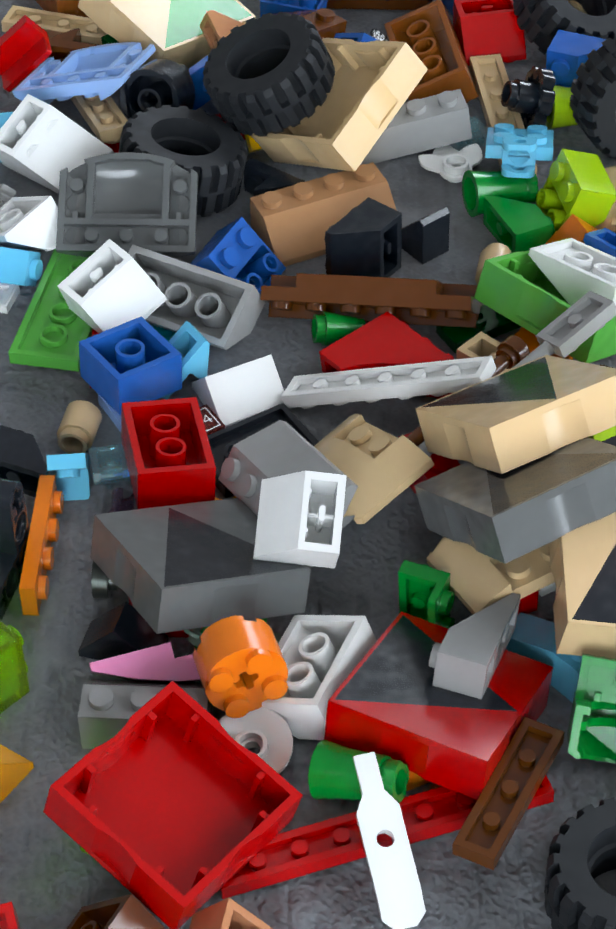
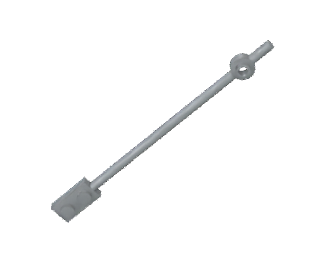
(562, 336)

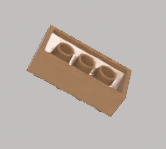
(297, 216)

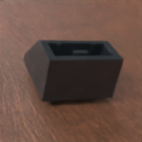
(365, 242)

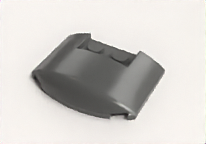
(131, 202)

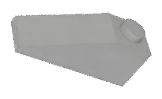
(474, 648)

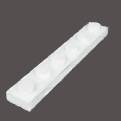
(387, 382)

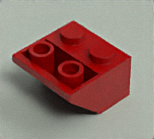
(488, 29)

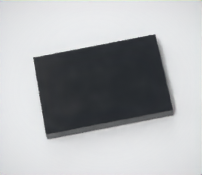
(224, 439)

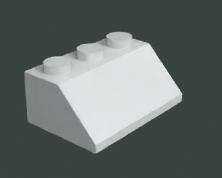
(318, 658)

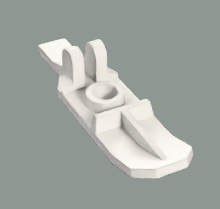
(390, 867)

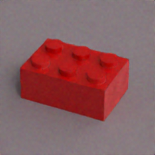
(167, 452)

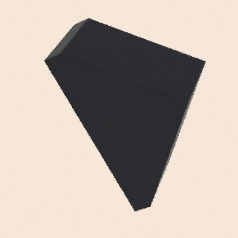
(427, 236)
(119, 633)

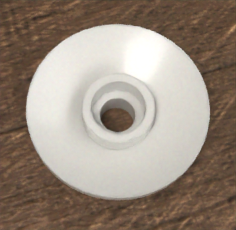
(264, 731)

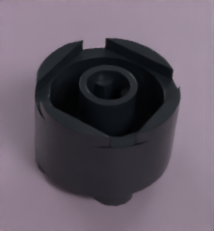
(156, 85)

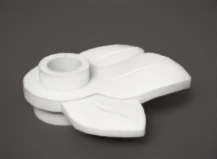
(451, 162)

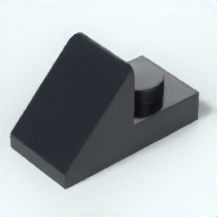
(264, 178)

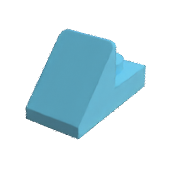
(194, 351)
(71, 474)

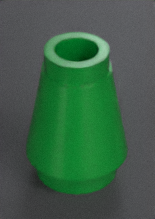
(331, 327)

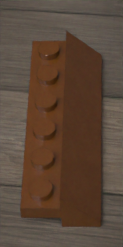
(369, 297)

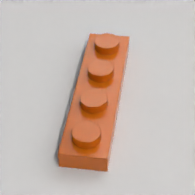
(39, 553)

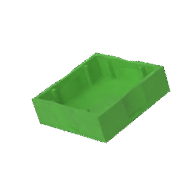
(526, 296)

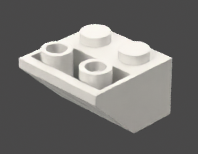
(110, 289)
(300, 519)

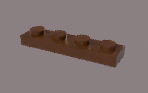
(508, 793)

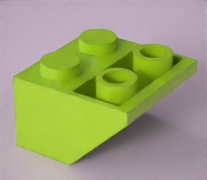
(577, 187)

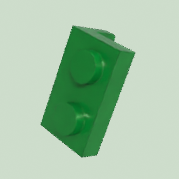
(425, 593)

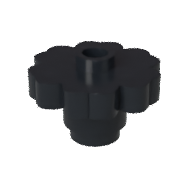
(531, 96)

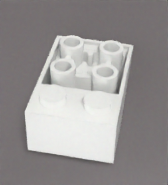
(44, 141)

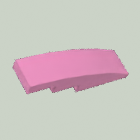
(149, 664)

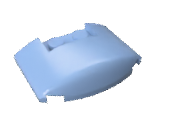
(85, 72)

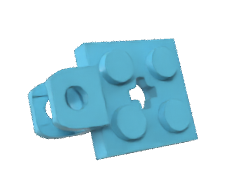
(519, 148)

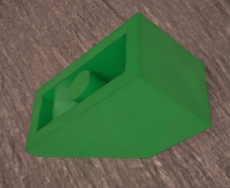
(516, 223)

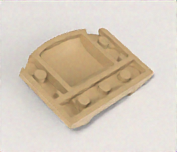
(374, 462)
(484, 580)

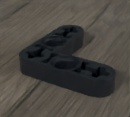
(13, 539)

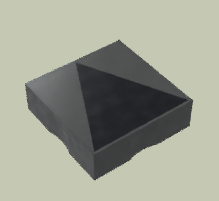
(525, 506)
(195, 565)

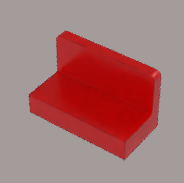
(22, 51)

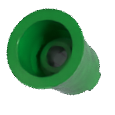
(484, 183)
(335, 777)

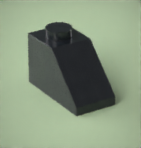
(21, 459)

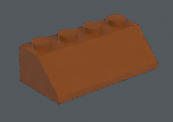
(437, 46)

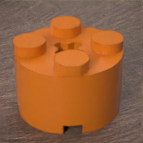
(240, 665)

